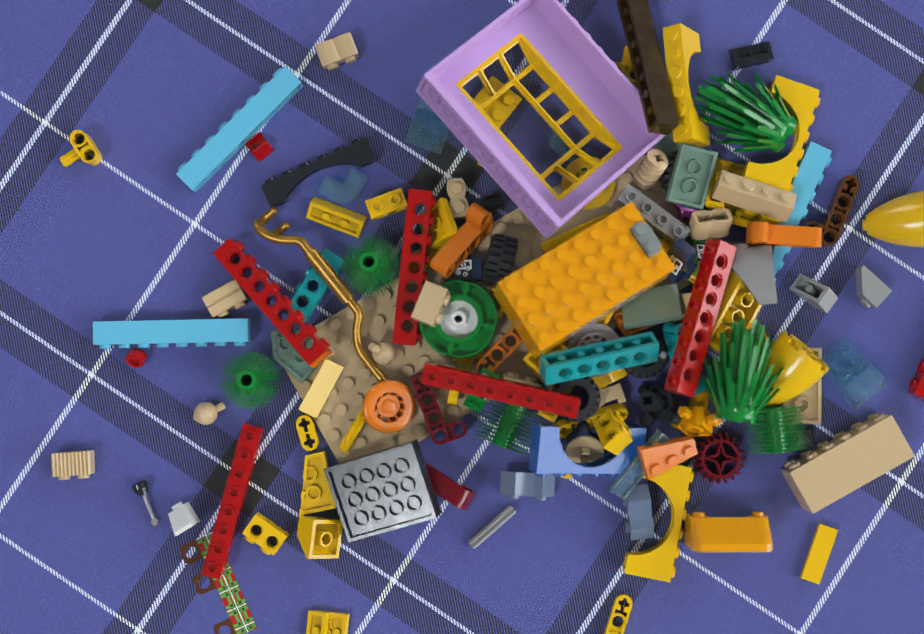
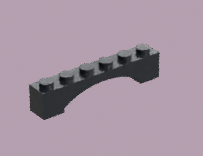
(279, 189)

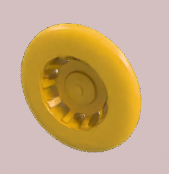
(576, 167)

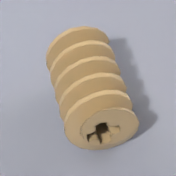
(650, 169)

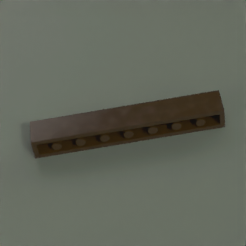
(648, 66)

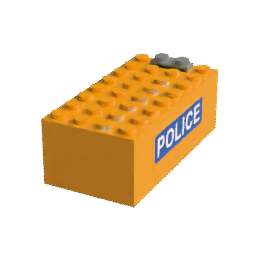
(583, 280)

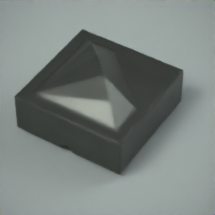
(808, 439)

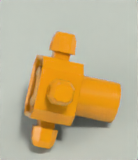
(696, 418)

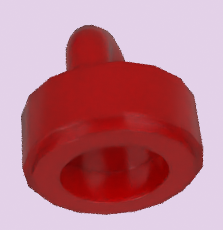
(136, 358)

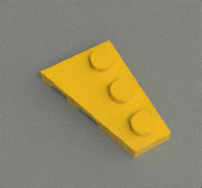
(316, 491)

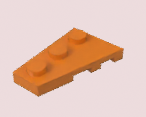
(663, 456)

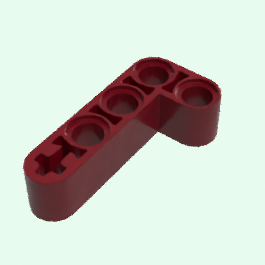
(434, 407)
(450, 490)

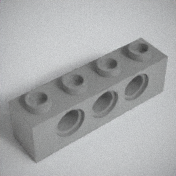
(659, 220)

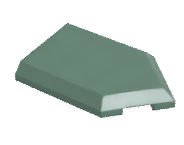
(289, 358)

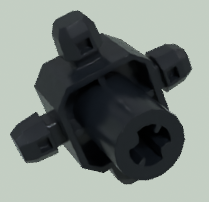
(658, 405)

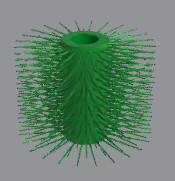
(371, 266)
(242, 380)
(508, 427)
(776, 430)

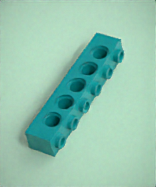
(598, 358)

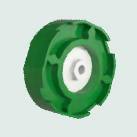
(477, 324)

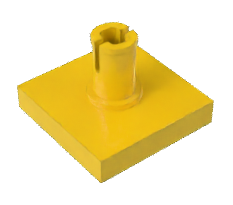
(443, 224)

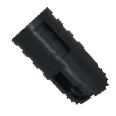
(490, 202)

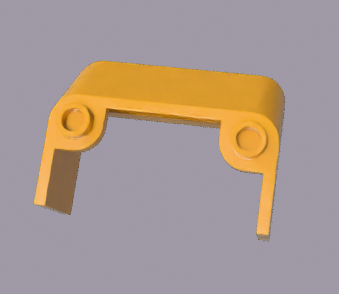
(728, 533)

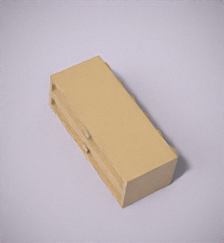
(847, 462)

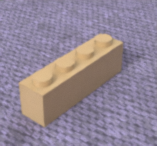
(754, 196)

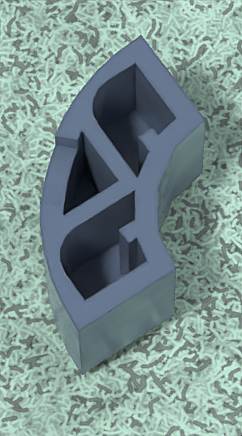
(526, 484)
(639, 513)

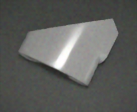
(756, 270)

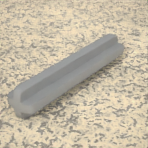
(491, 527)

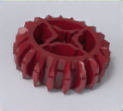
(718, 475)

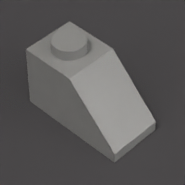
(870, 288)
(814, 293)

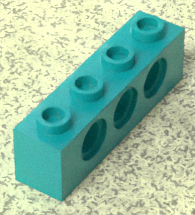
(315, 297)

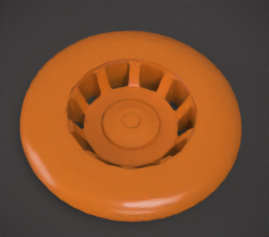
(388, 406)

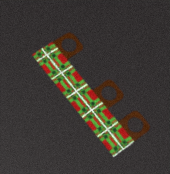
(240, 618)

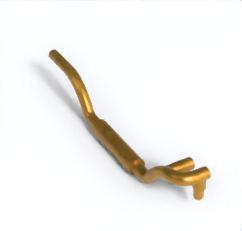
(330, 278)

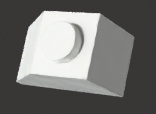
(182, 517)

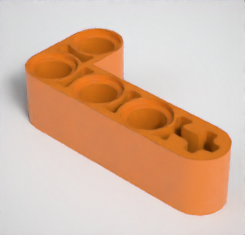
(783, 235)
(462, 244)
(501, 345)

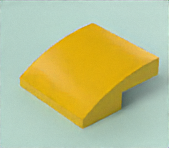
(327, 622)

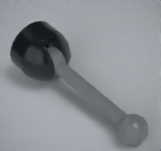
(141, 489)

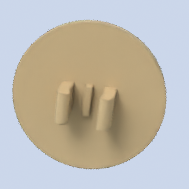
(584, 449)

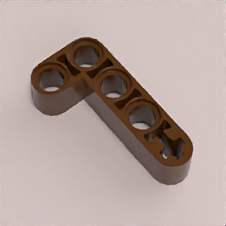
(839, 212)

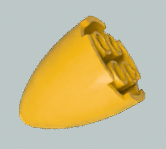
(898, 221)
(800, 368)

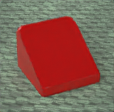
(259, 147)

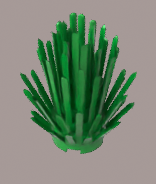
(747, 114)
(740, 388)

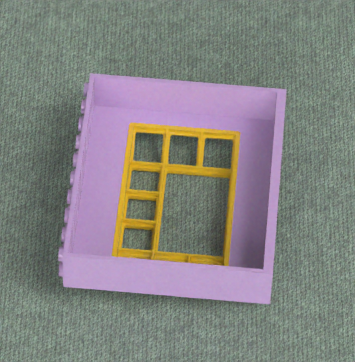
(578, 76)

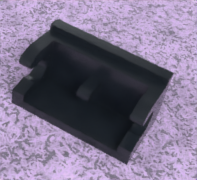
(751, 55)

